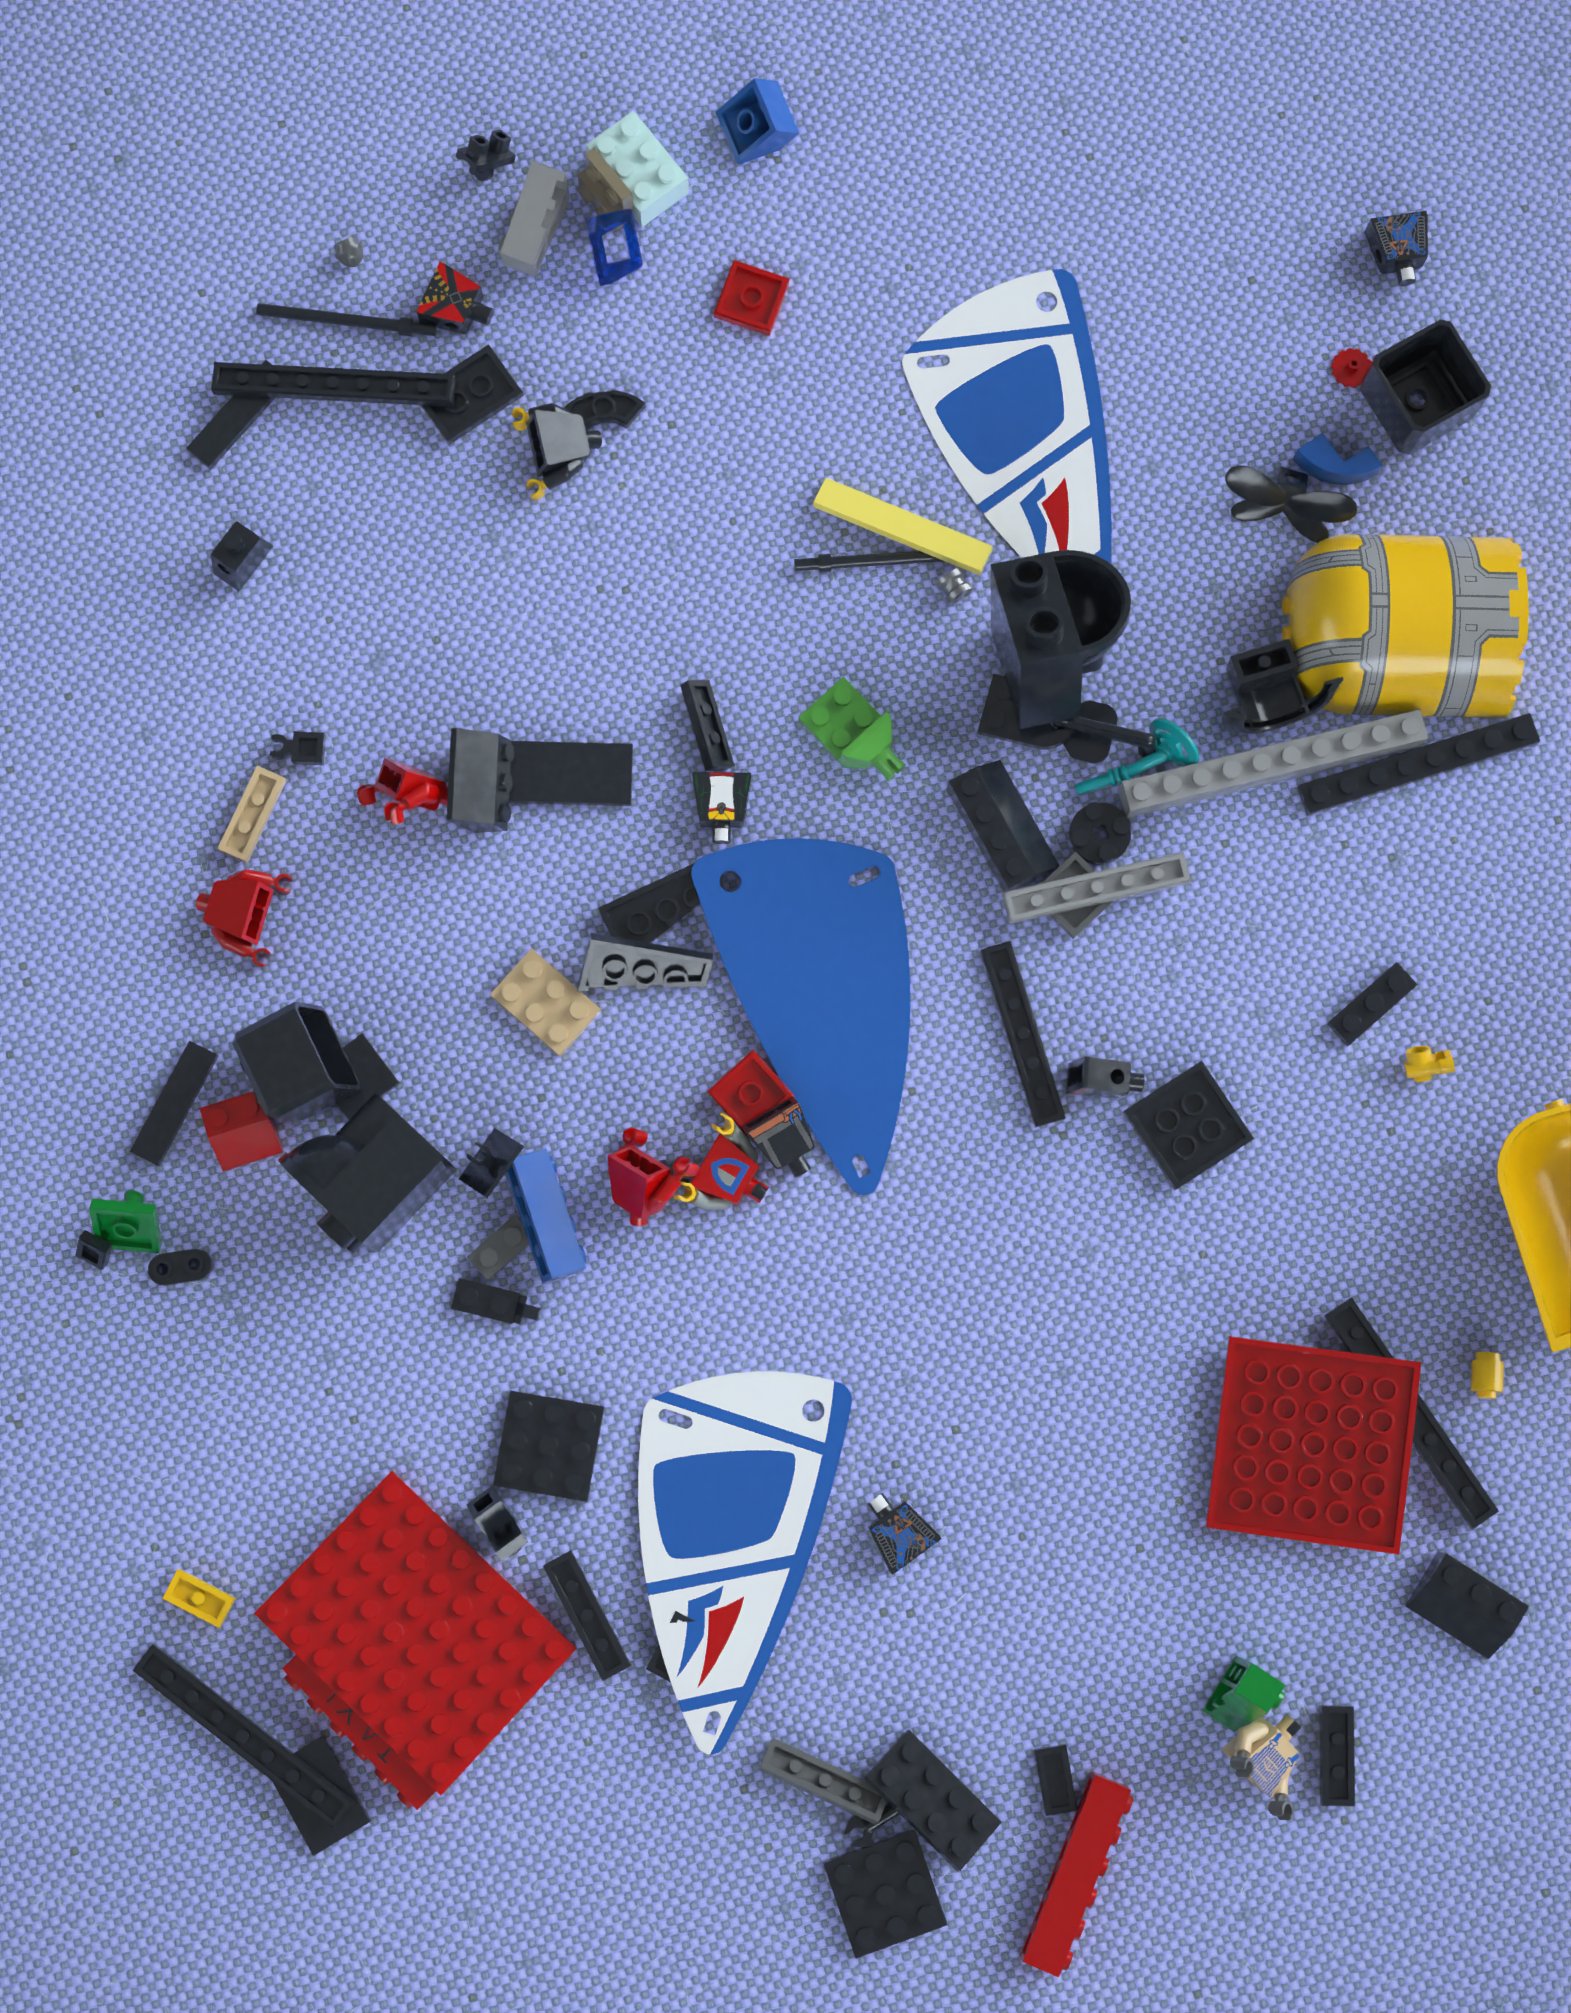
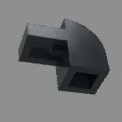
(498, 1523)

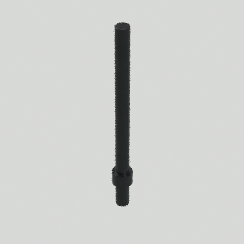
(404, 326)
(825, 562)

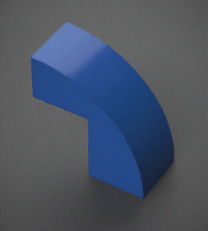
(1324, 463)

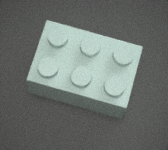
(642, 166)

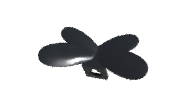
(1302, 508)

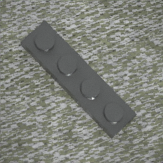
(822, 1781)

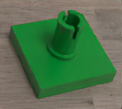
(127, 1223)

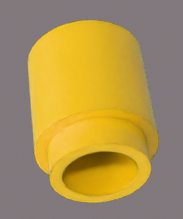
(1487, 1375)

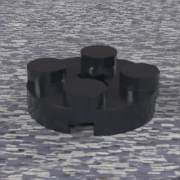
(1116, 827)

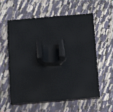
(490, 1162)

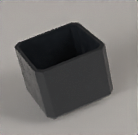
(1439, 369)
(295, 1062)

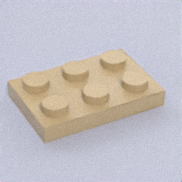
(545, 1002)

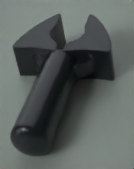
(866, 1840)

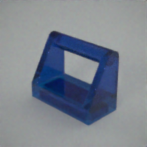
(601, 224)

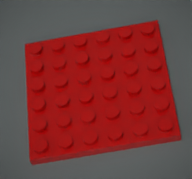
(1313, 1445)

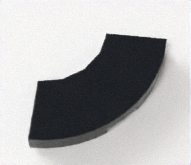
(607, 407)

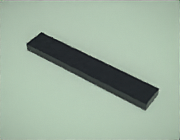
(1022, 1034)

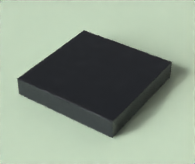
(371, 1072)

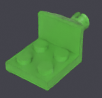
(852, 730)

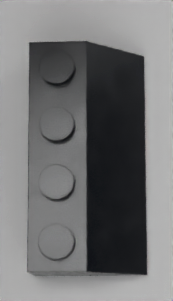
(1001, 825)

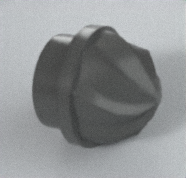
(349, 252)

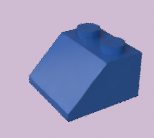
(757, 120)

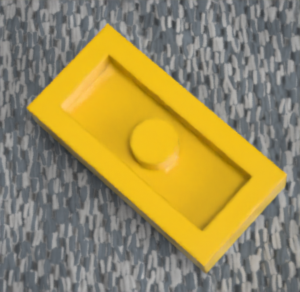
(199, 1598)

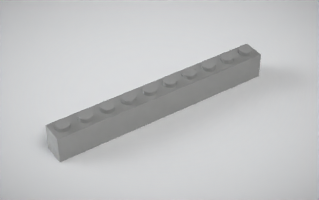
(1272, 763)

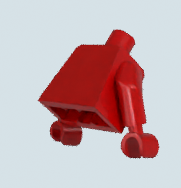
(404, 784)
(239, 910)
(642, 1182)

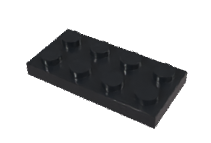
(932, 1800)

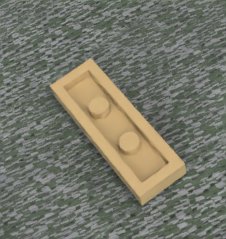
(252, 814)

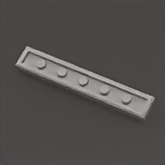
(1096, 888)

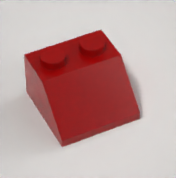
(240, 1131)

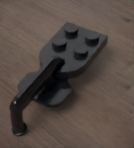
(1084, 737)

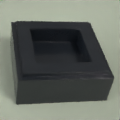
(93, 1250)

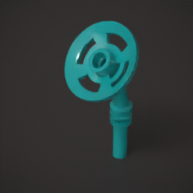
(1167, 749)

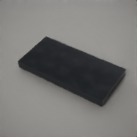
(571, 773)

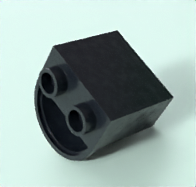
(1051, 625)
(368, 1175)

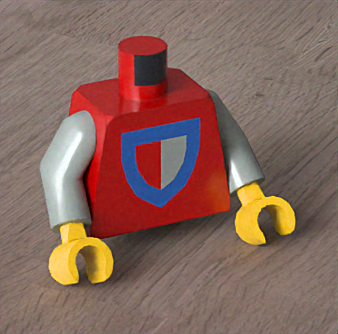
(725, 1172)

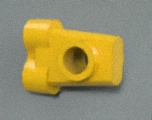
(1422, 1064)

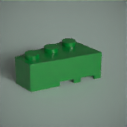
(1244, 1695)

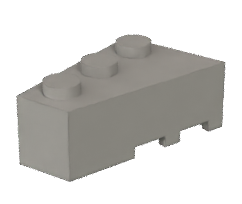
(534, 219)

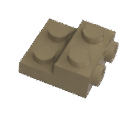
(603, 186)

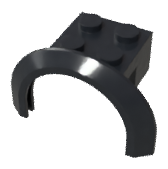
(1270, 690)

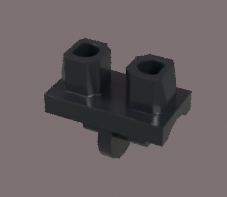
(487, 155)

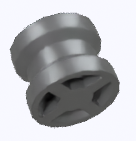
(954, 586)

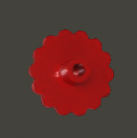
(1350, 367)

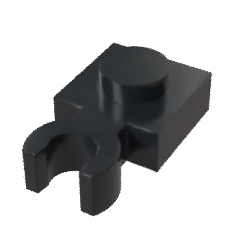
(305, 748)

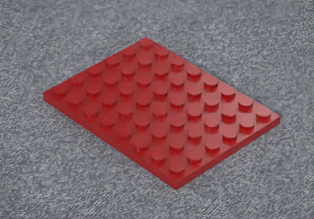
(415, 1632)

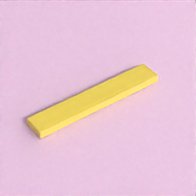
(902, 526)

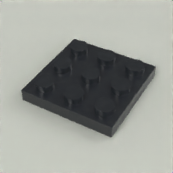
(1188, 1125)
(548, 1446)
(885, 1893)

